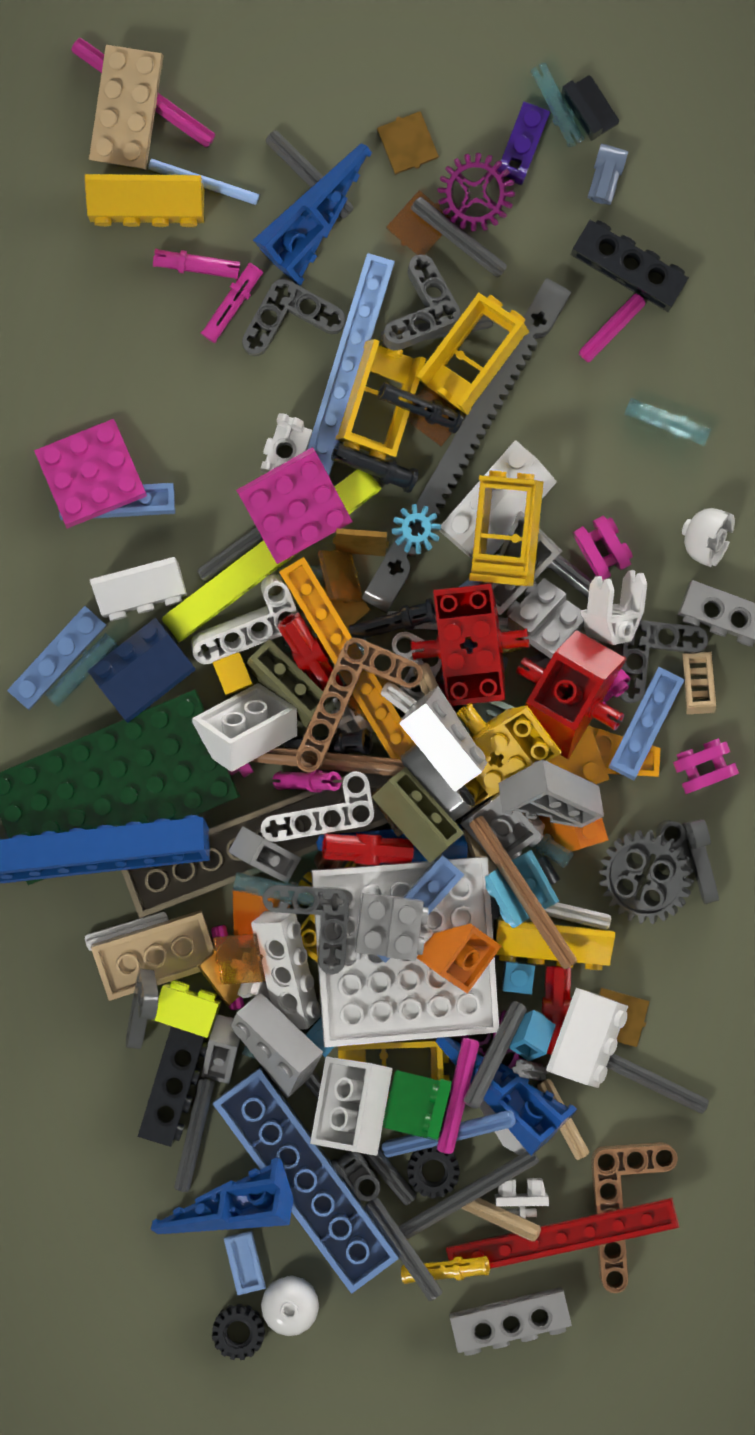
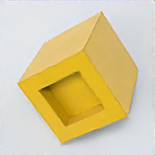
(232, 674)

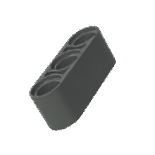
(453, 802)

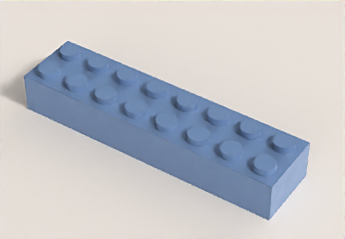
(321, 1197)

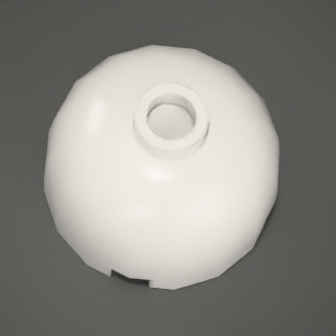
(707, 535)
(290, 1305)

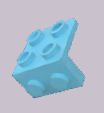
(510, 907)

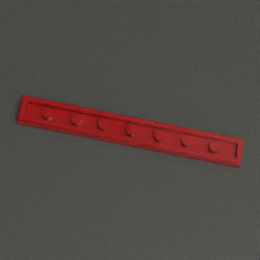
(572, 1234)

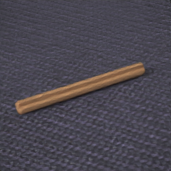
(334, 761)
(523, 892)

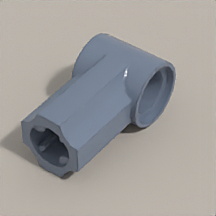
(608, 168)

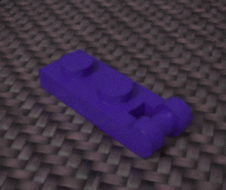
(524, 141)

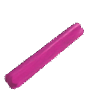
(459, 1088)

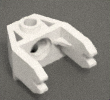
(288, 432)
(611, 621)

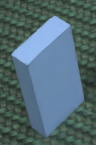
(244, 1262)

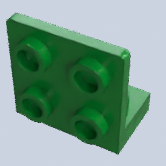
(416, 1105)

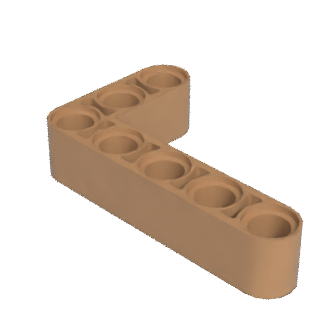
(344, 694)
(604, 1204)

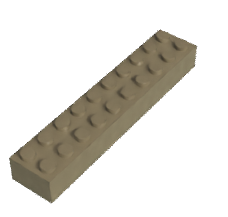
(169, 885)

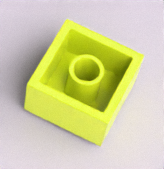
(187, 1008)

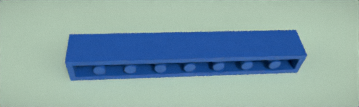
(104, 849)

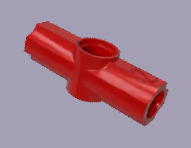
(307, 650)
(367, 849)
(556, 999)

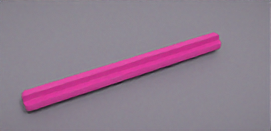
(163, 106)

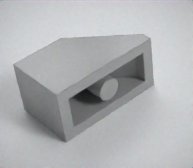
(264, 855)
(221, 1051)

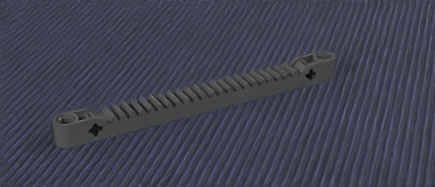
(546, 304)

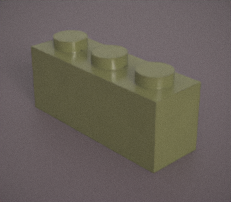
(286, 680)
(417, 815)

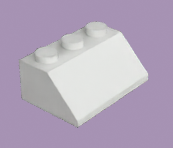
(139, 588)
(246, 726)
(587, 1038)
(351, 1105)

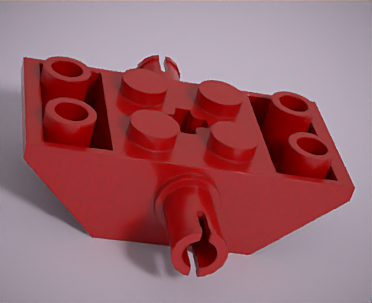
(577, 666)
(467, 674)

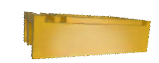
(391, 365)
(447, 382)
(506, 568)
(438, 1056)

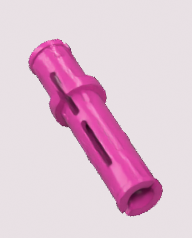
(196, 264)
(250, 274)
(312, 781)

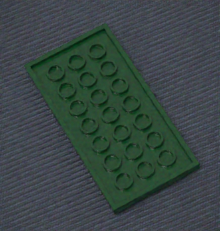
(118, 776)

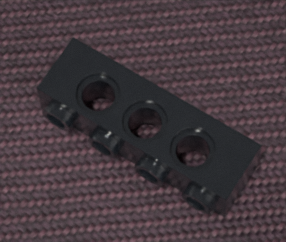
(636, 280)
(152, 1125)

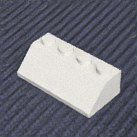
(505, 503)

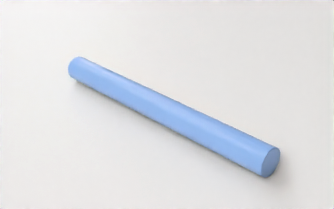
(208, 183)

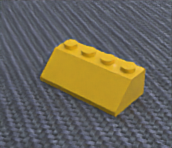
(144, 199)
(588, 944)

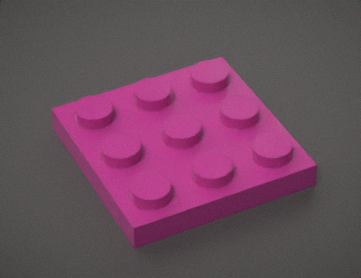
(90, 473)
(294, 505)

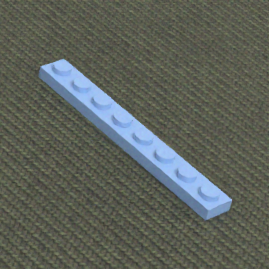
(357, 330)

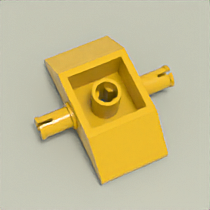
(509, 744)

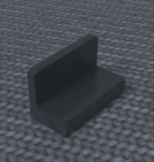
(589, 107)

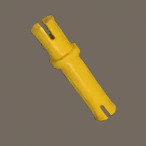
(456, 1268)

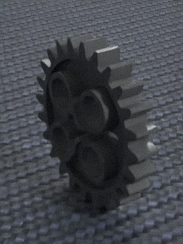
(670, 887)

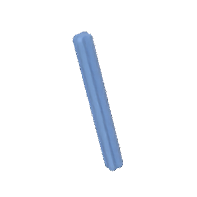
(466, 1130)

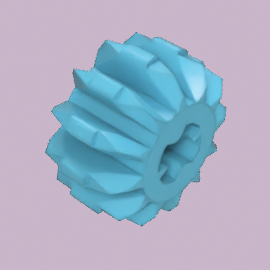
(406, 531)

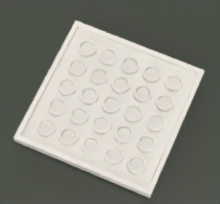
(403, 997)

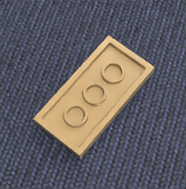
(126, 107)
(168, 948)

